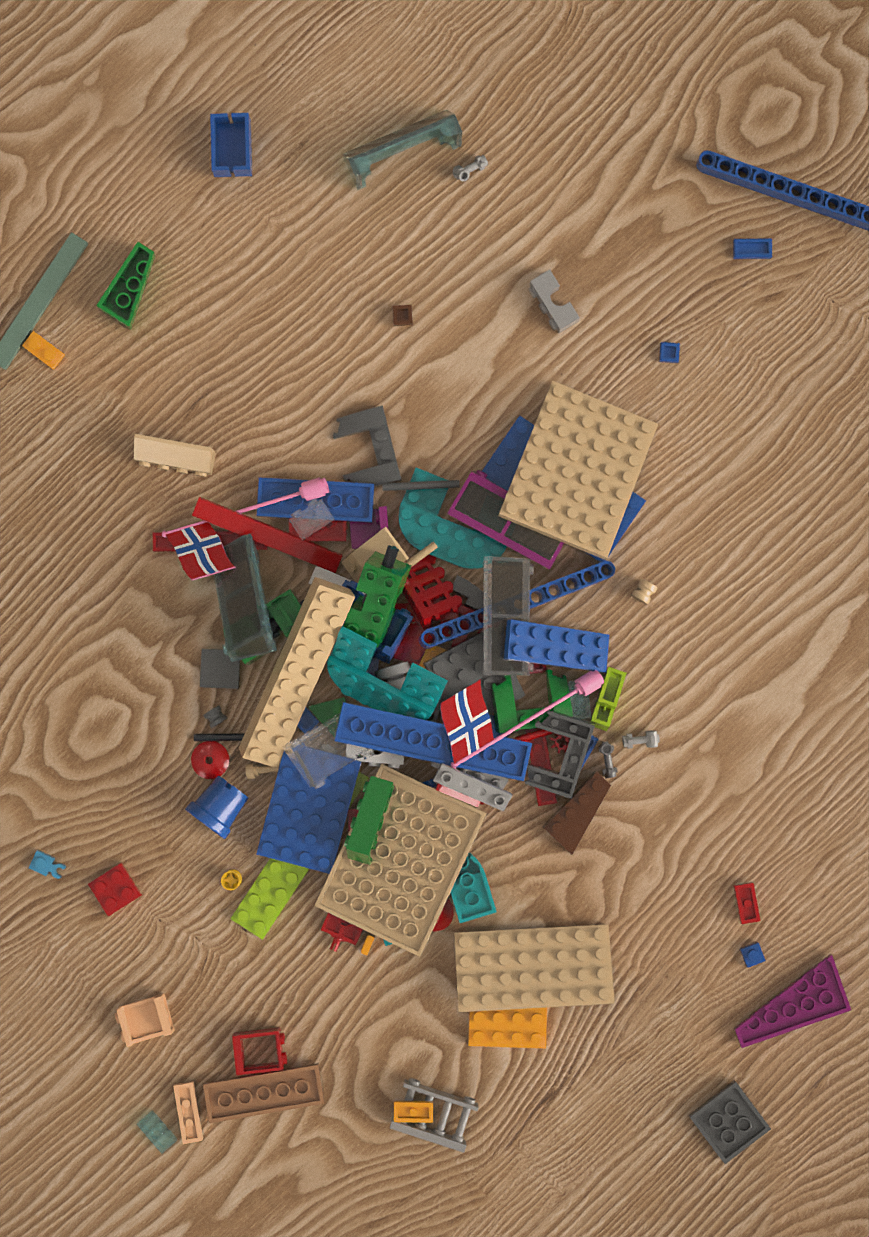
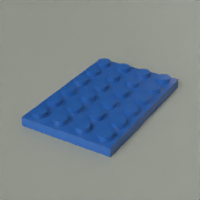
(304, 821)

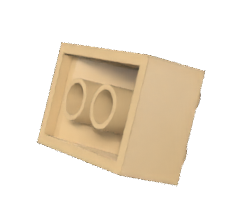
(379, 542)

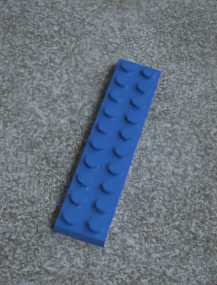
(426, 741)

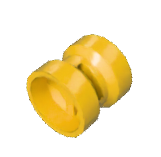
(229, 882)

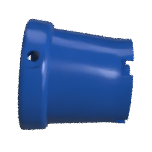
(218, 806)

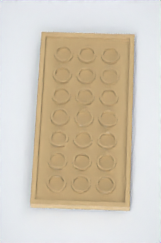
(533, 968)

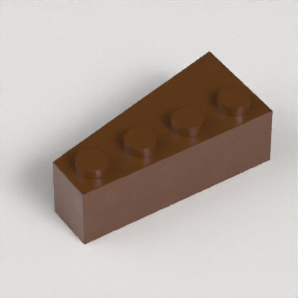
(576, 813)

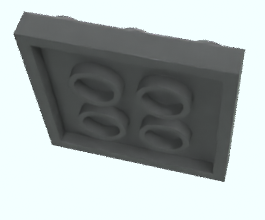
(729, 1122)

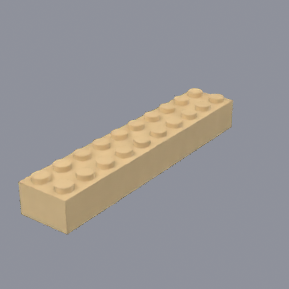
(296, 672)

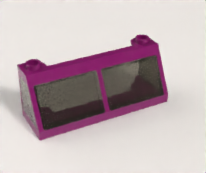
(479, 507)

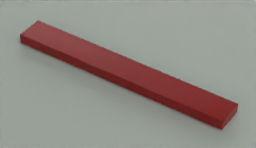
(267, 534)

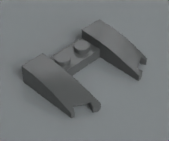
(375, 422)
(580, 734)

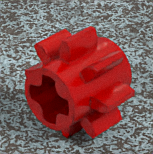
(557, 744)

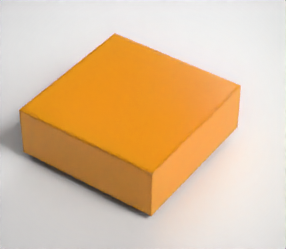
(367, 943)

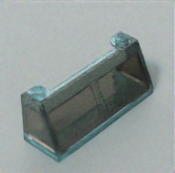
(441, 125)
(243, 603)

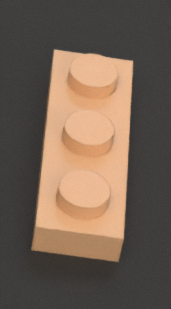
(188, 1112)

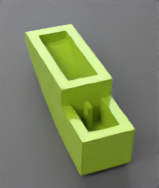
(607, 698)

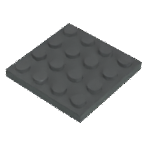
(463, 667)

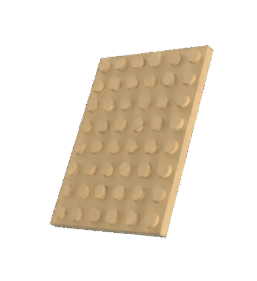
(578, 470)
(411, 868)

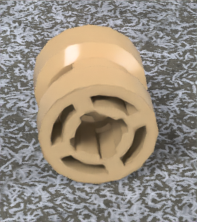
(644, 591)

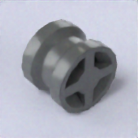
(215, 716)

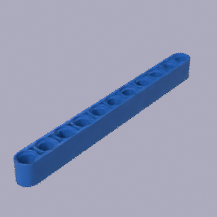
(787, 186)
(544, 597)

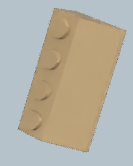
(174, 455)

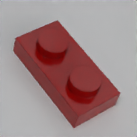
(746, 903)

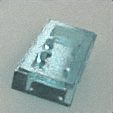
(157, 1131)

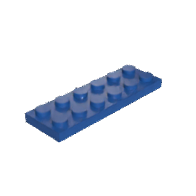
(345, 499)
(556, 646)

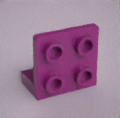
(364, 531)

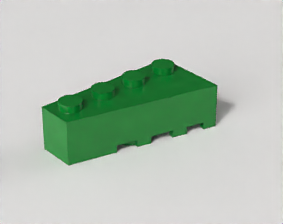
(127, 287)
(369, 819)

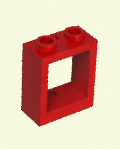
(241, 1068)

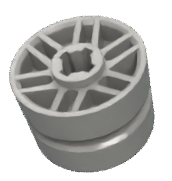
(394, 674)

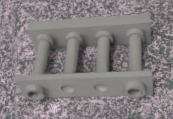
(475, 784)
(437, 1134)

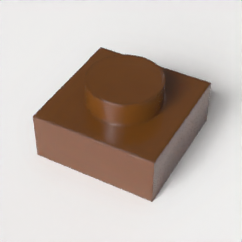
(402, 315)

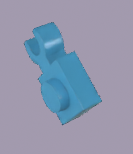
(44, 863)

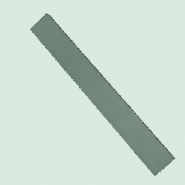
(40, 298)

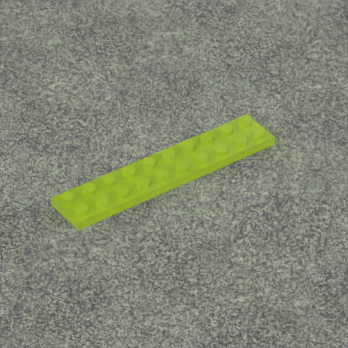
(274, 889)

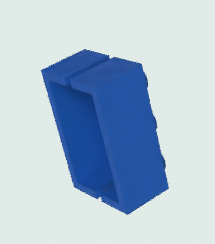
(231, 145)

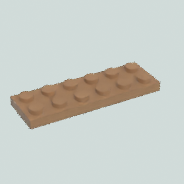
(263, 1093)

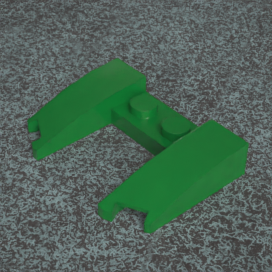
(504, 704)

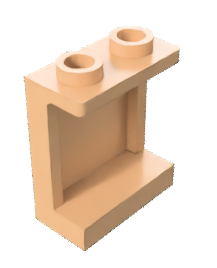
(144, 1019)

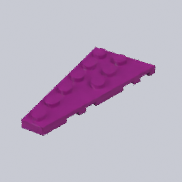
(804, 1002)

